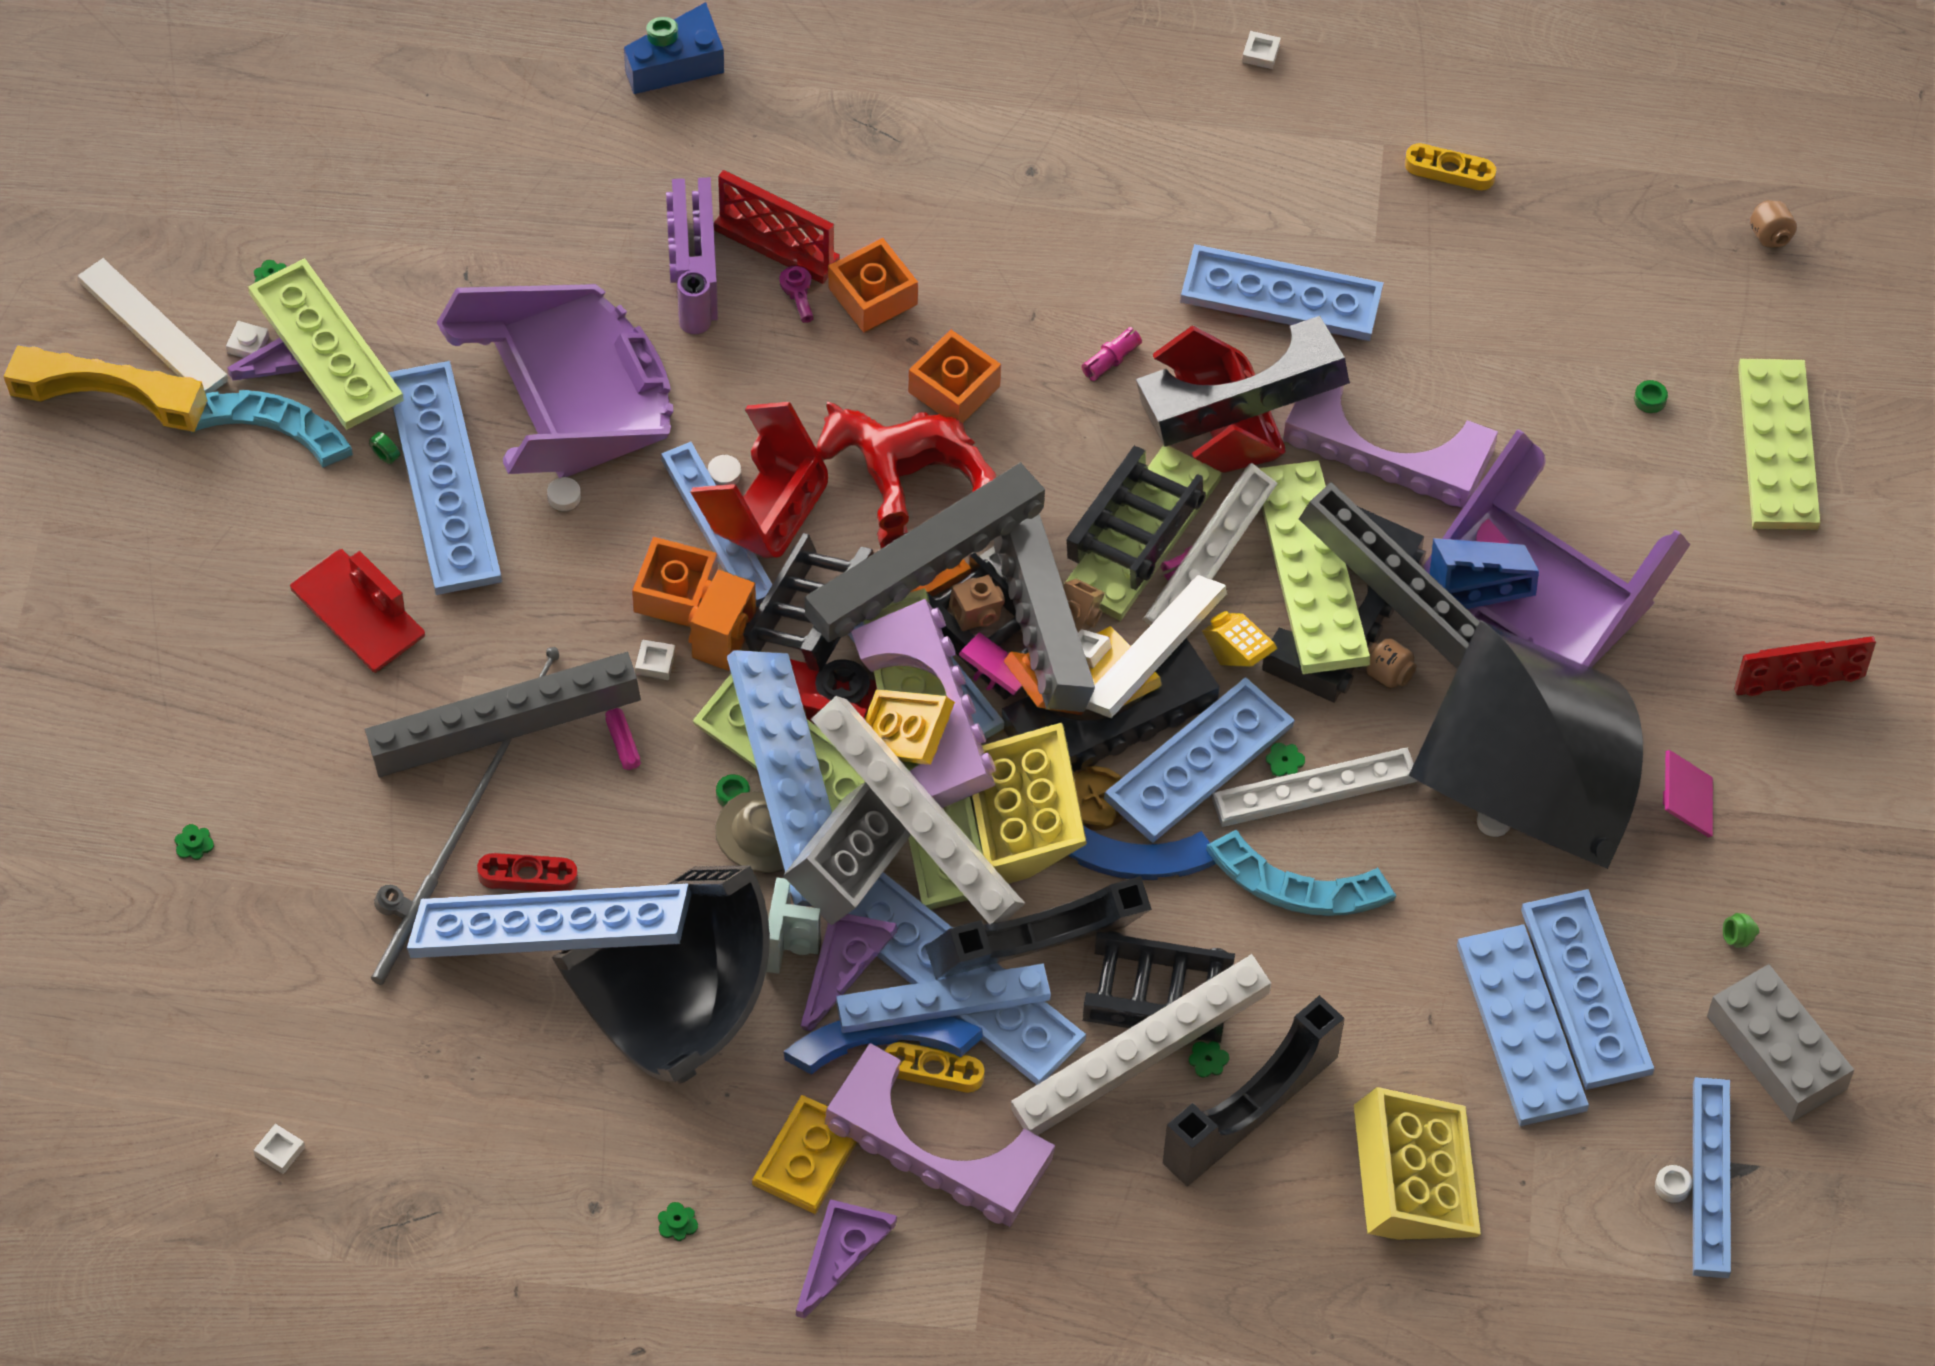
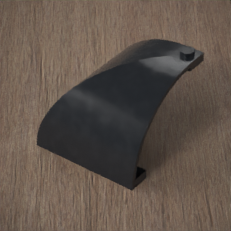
(1537, 745)
(684, 1000)

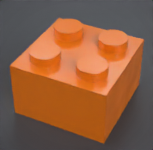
(873, 285)
(954, 377)
(672, 580)
(721, 618)

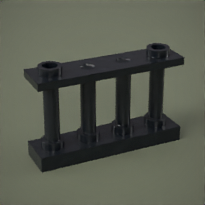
(1118, 493)
(776, 604)
(961, 638)
(1126, 1013)

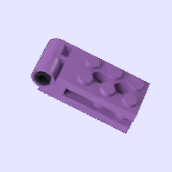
(696, 274)

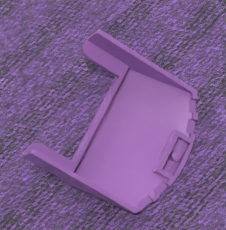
(577, 367)
(1577, 602)

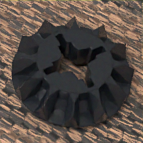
(843, 671)

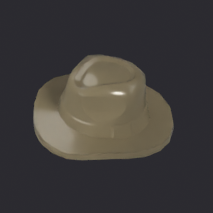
(747, 833)

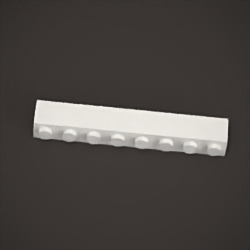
(917, 811)
(1141, 1046)

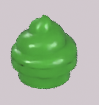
(1740, 930)

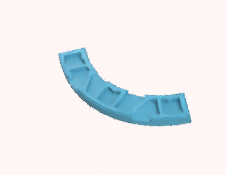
(278, 414)
(1296, 891)

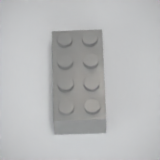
(847, 854)
(1780, 1043)

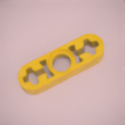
(1457, 177)
(941, 1079)

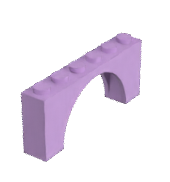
(1443, 473)
(916, 640)
(990, 1184)

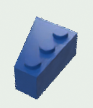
(692, 57)
(1483, 571)

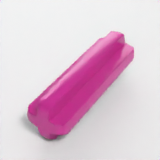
(622, 739)

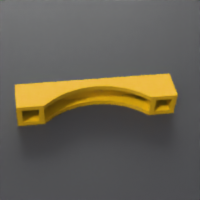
(46, 374)

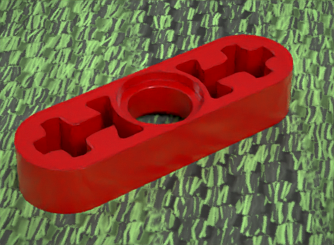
(517, 862)

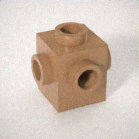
(976, 602)
(1084, 603)

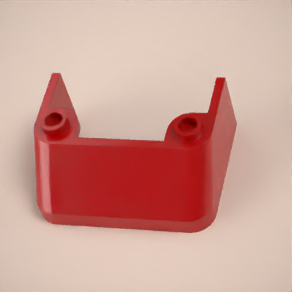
(1209, 361)
(782, 493)

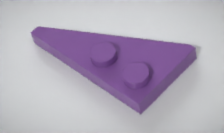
(267, 361)
(844, 955)
(843, 1242)

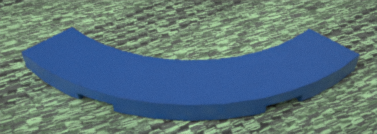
(1143, 860)
(830, 1043)

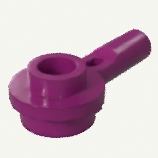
(795, 283)

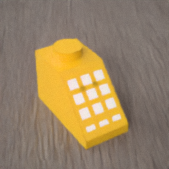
(1237, 640)

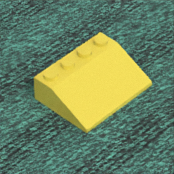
(1034, 806)
(1415, 1167)

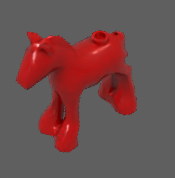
(900, 452)

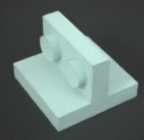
(791, 927)

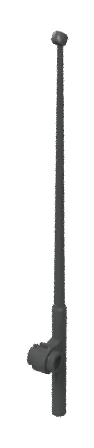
(405, 907)

